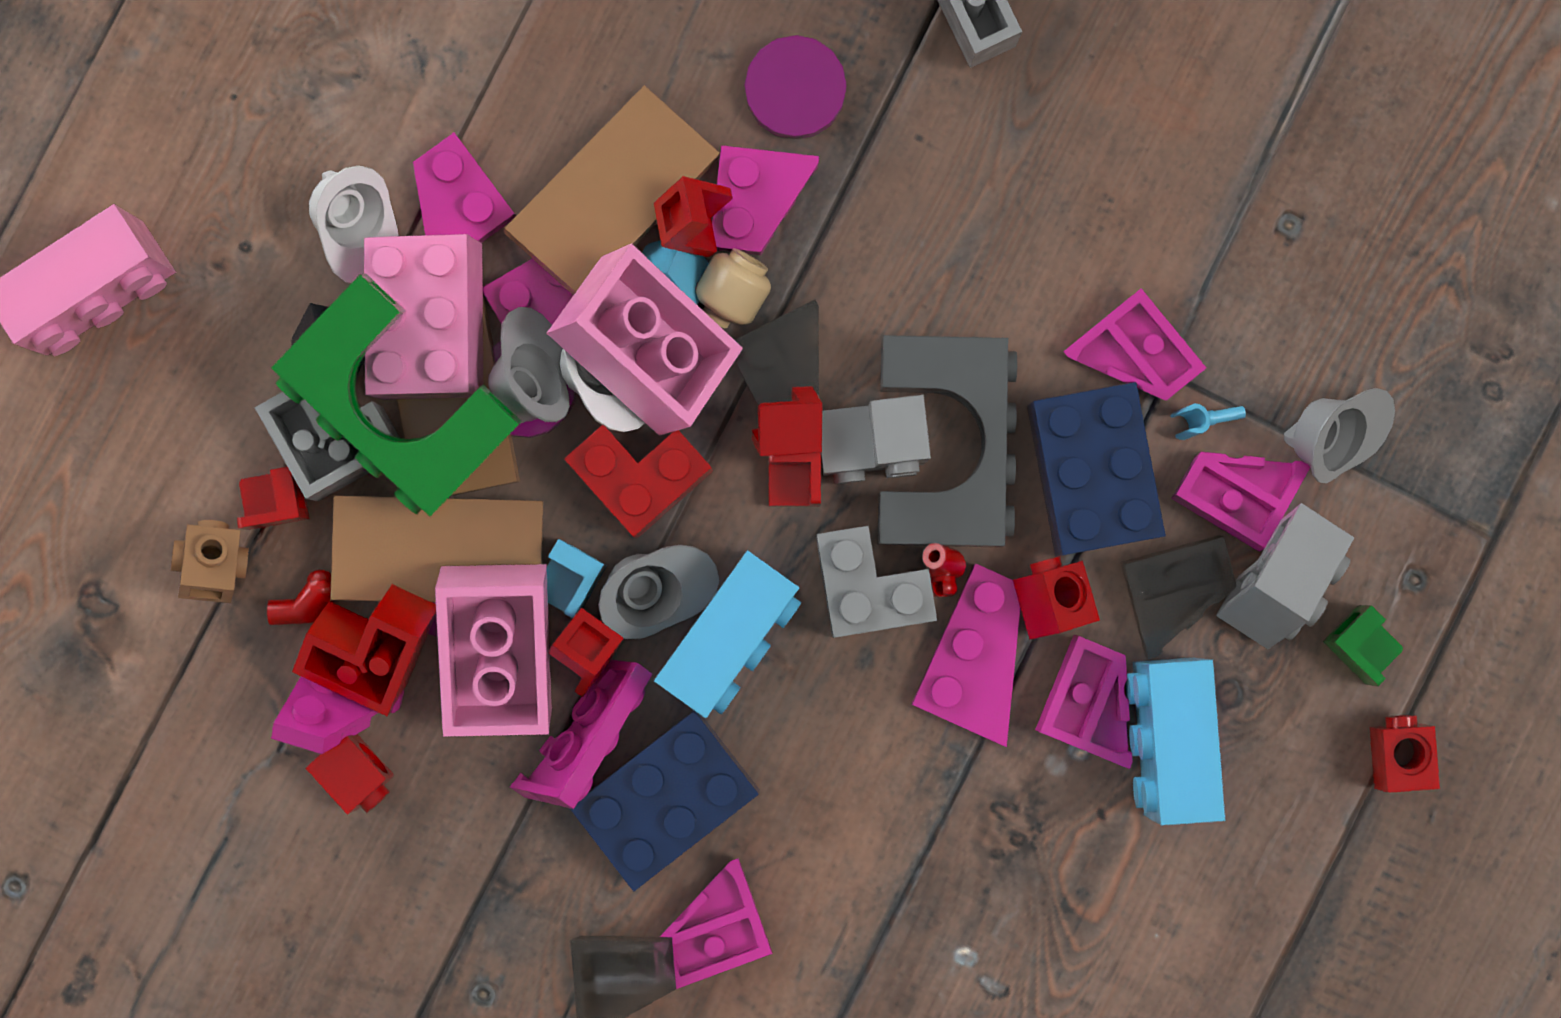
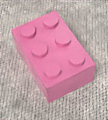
(81, 282)
(439, 337)
(645, 340)
(494, 650)

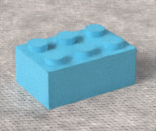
(729, 636)
(1176, 741)

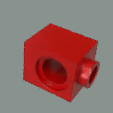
(1055, 598)
(1420, 772)
(352, 775)

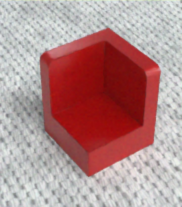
(686, 215)
(790, 425)
(795, 480)
(271, 500)
(586, 648)

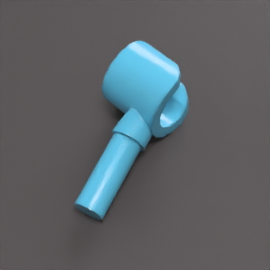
(1200, 419)

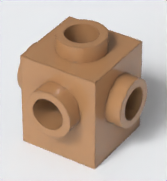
(208, 578)

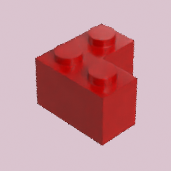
(638, 490)
(364, 656)

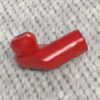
(944, 568)
(306, 605)

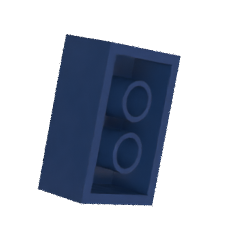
(1095, 469)
(665, 800)

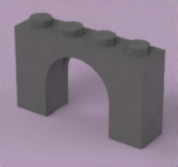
(978, 377)

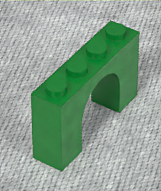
(323, 373)

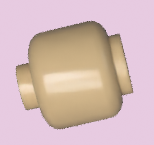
(733, 288)

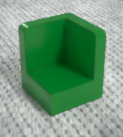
(1364, 644)

